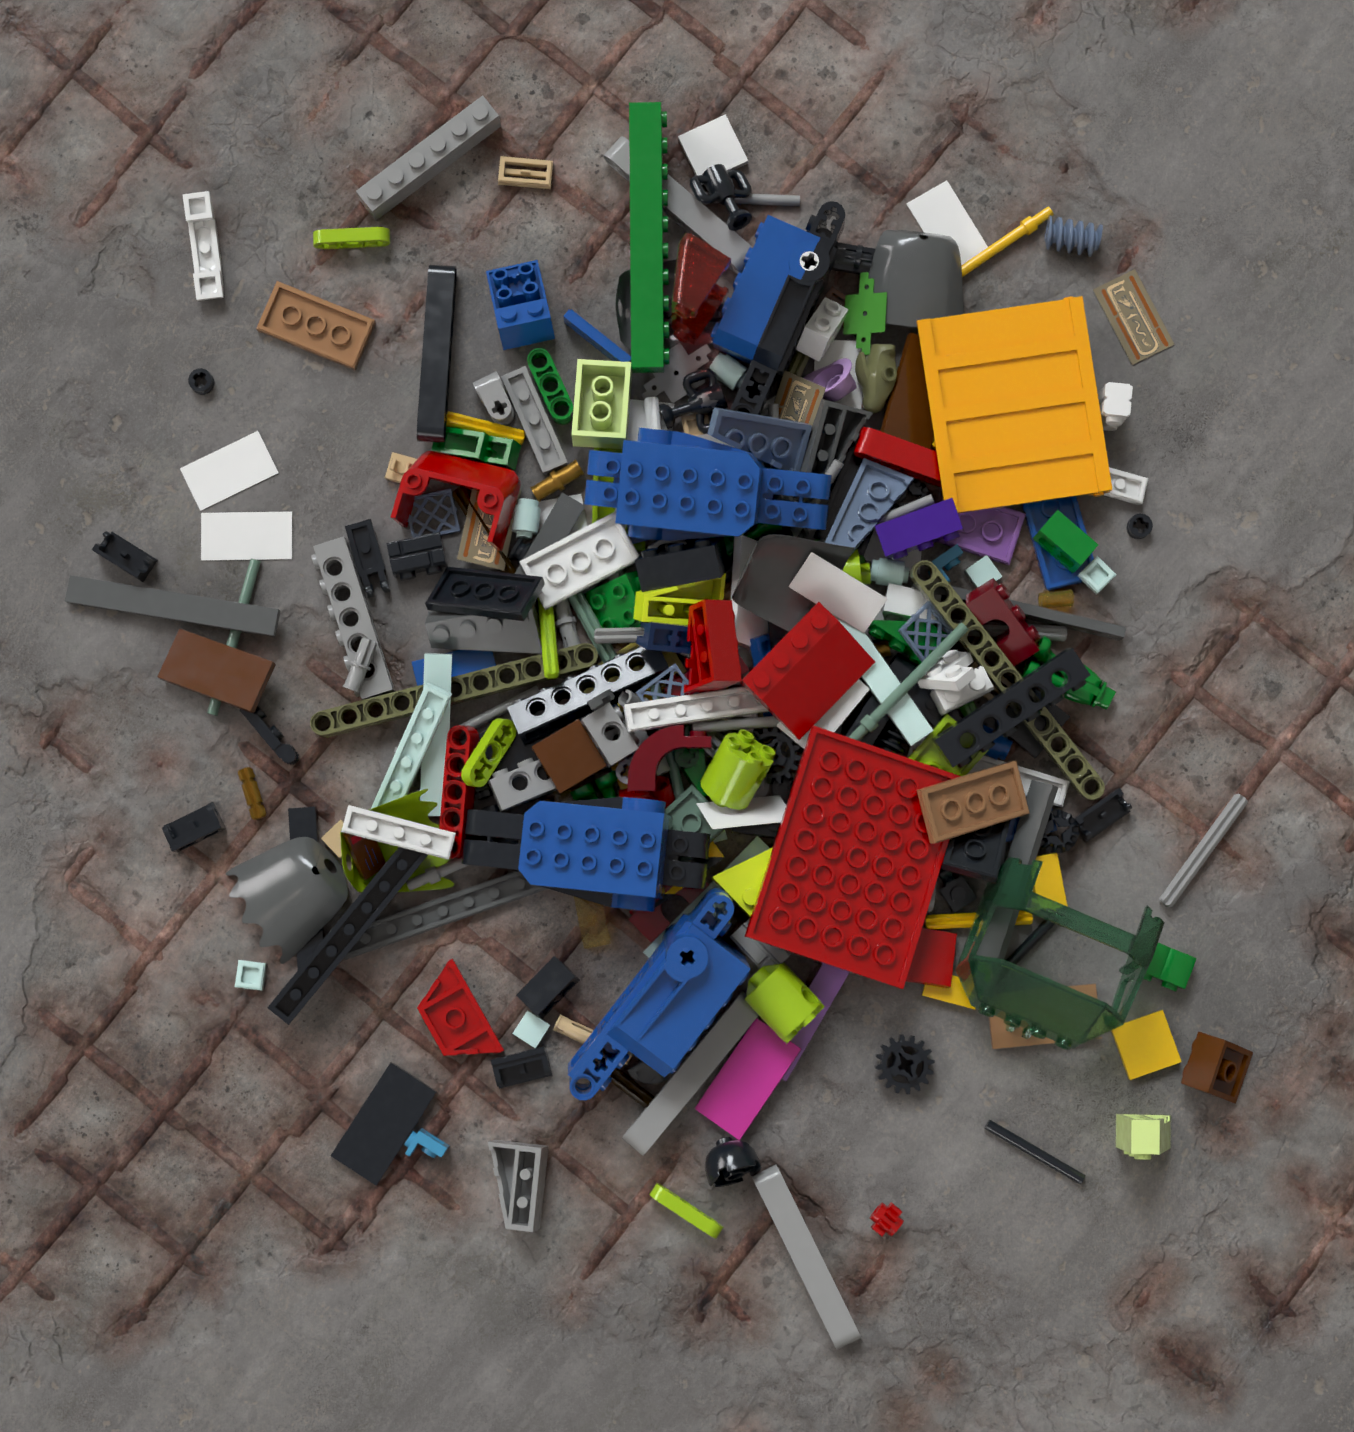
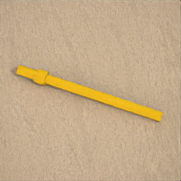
(1026, 226)

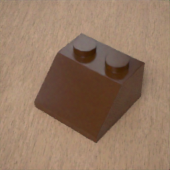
(1216, 1067)

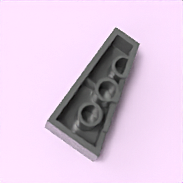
(484, 633)

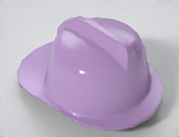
(835, 379)

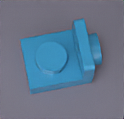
(948, 560)
(431, 1144)

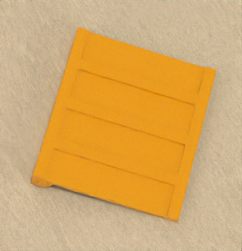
(1014, 405)

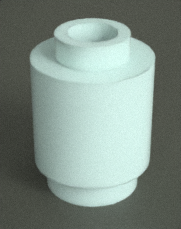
(729, 371)
(526, 518)
(889, 571)

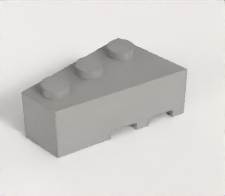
(521, 1182)

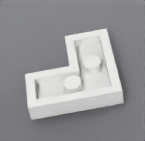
(949, 672)

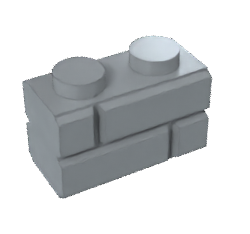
(758, 952)

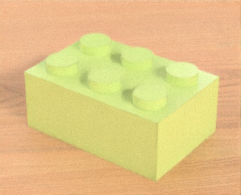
(601, 403)

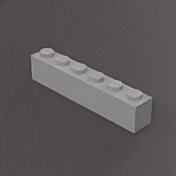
(429, 158)

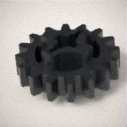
(780, 744)
(893, 1070)

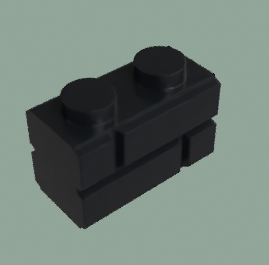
(417, 556)

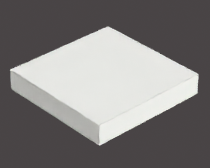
(713, 145)

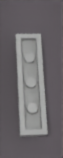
(534, 420)

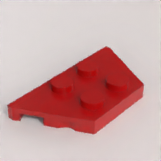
(456, 1016)

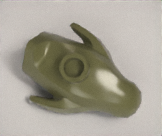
(876, 375)

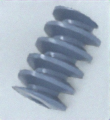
(1072, 236)

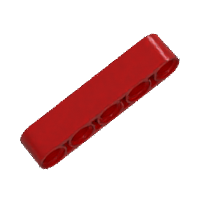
(898, 455)
(451, 779)

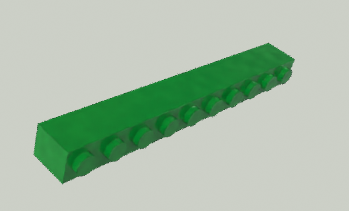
(646, 237)

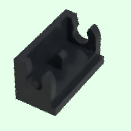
(125, 555)
(1102, 814)
(193, 828)
(547, 987)
(521, 1067)

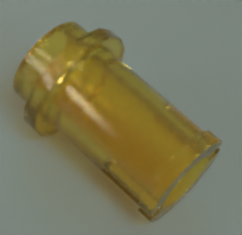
(1056, 599)

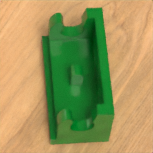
(1065, 541)

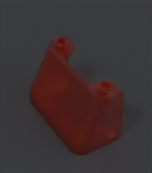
(695, 287)

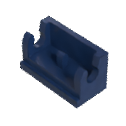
(664, 637)

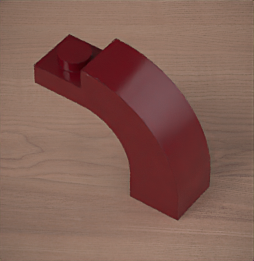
(646, 760)

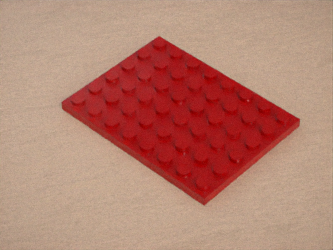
(851, 860)

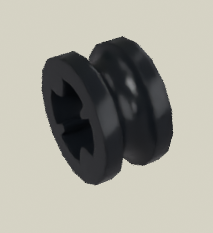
(202, 390)
(1145, 520)
(519, 550)

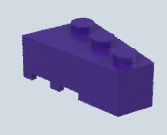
(919, 529)

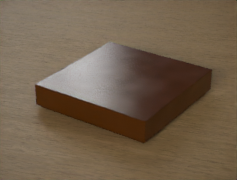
(569, 756)

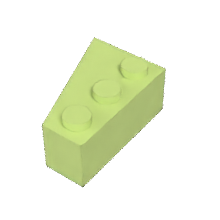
(1143, 1134)

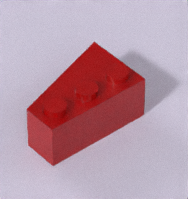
(713, 647)

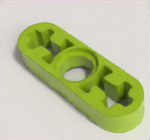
(351, 238)
(479, 758)
(686, 1210)

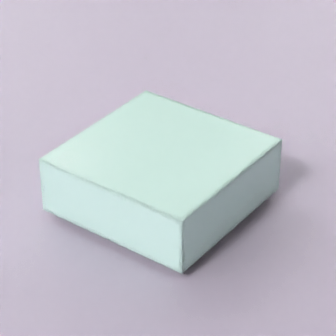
(982, 572)
(1096, 575)
(250, 975)
(531, 1029)

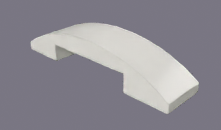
(204, 245)

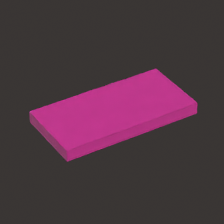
(747, 1079)

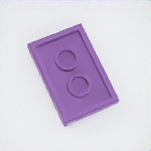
(989, 533)

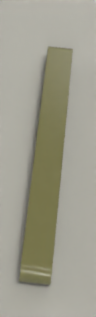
(995, 672)
(468, 693)

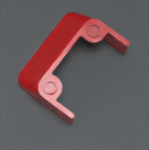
(496, 488)

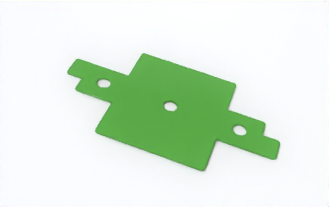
(874, 321)

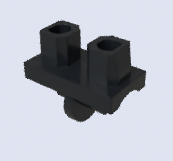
(853, 258)

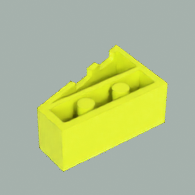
(672, 603)
(744, 881)

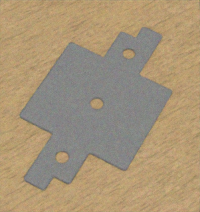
(680, 362)

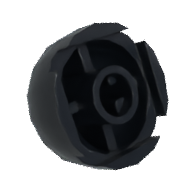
(730, 1162)

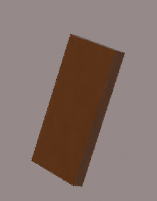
(908, 404)
(216, 670)

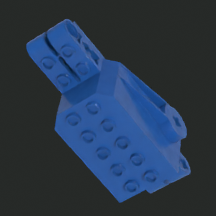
(698, 488)
(666, 1000)

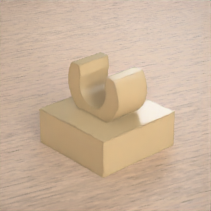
(398, 466)

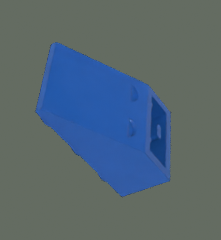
(520, 305)

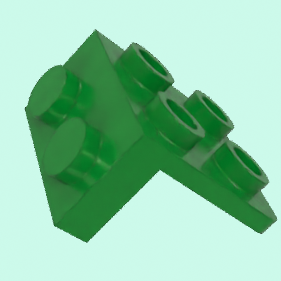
(615, 601)

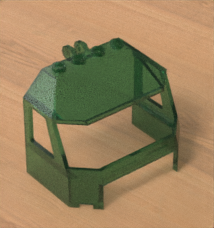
(1038, 1002)

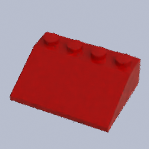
(808, 671)

